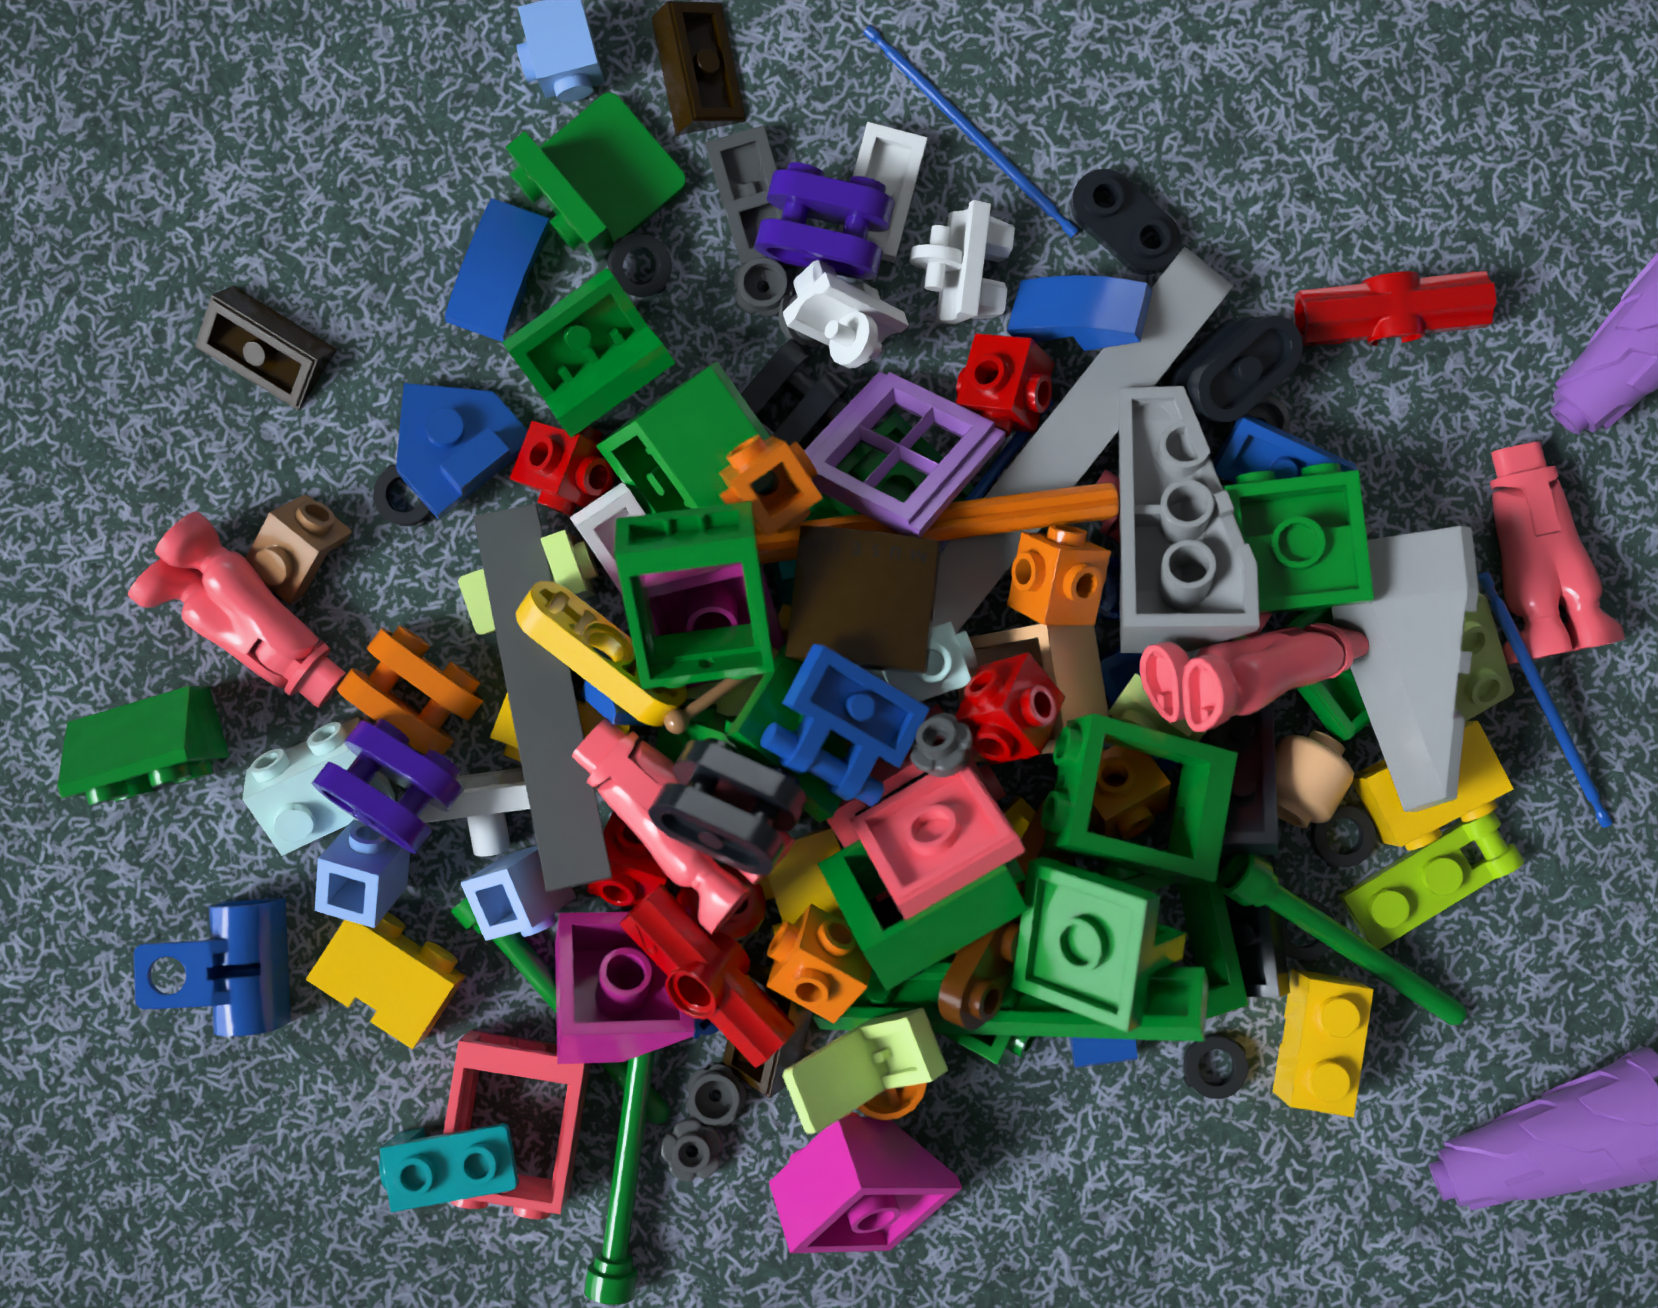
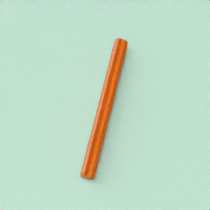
(972, 517)

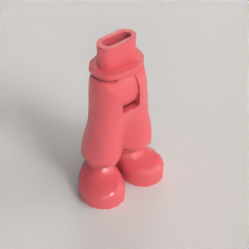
(1545, 559)
(236, 610)
(1245, 672)
(629, 783)

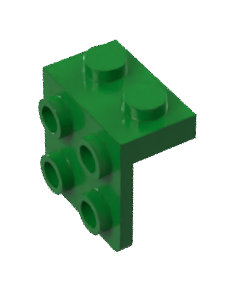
(597, 175)

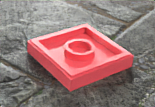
(936, 838)

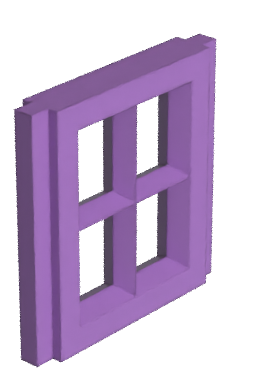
(944, 480)

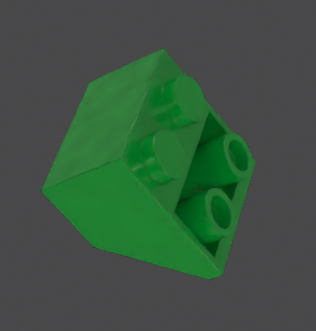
(681, 443)
(142, 746)

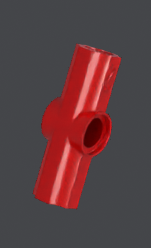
(1394, 307)
(708, 975)

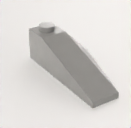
(1179, 545)
(1416, 657)

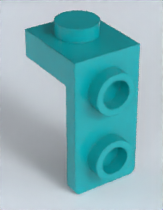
(447, 1166)

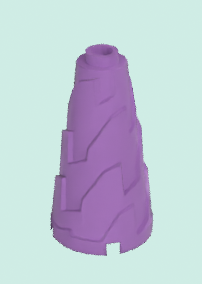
(1616, 364)
(1572, 1139)

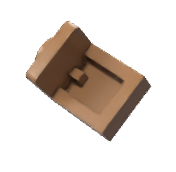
(295, 545)

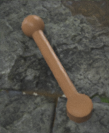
(679, 719)

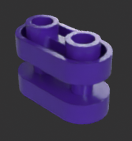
(805, 194)
(385, 750)

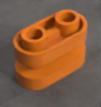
(403, 656)

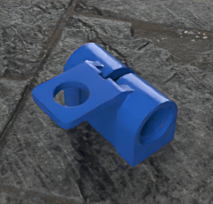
(235, 970)

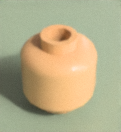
(1310, 778)

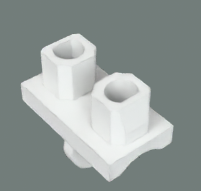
(957, 260)
(842, 315)

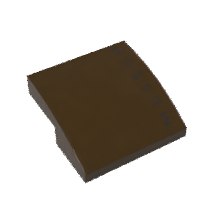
(864, 597)

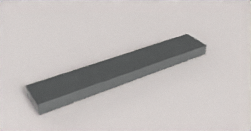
(541, 707)

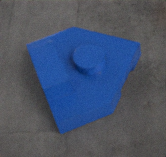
(453, 442)

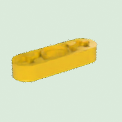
(571, 628)

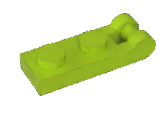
(1429, 880)

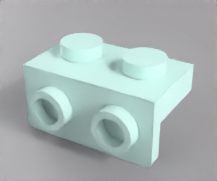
(282, 793)

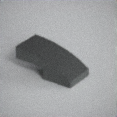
(743, 177)

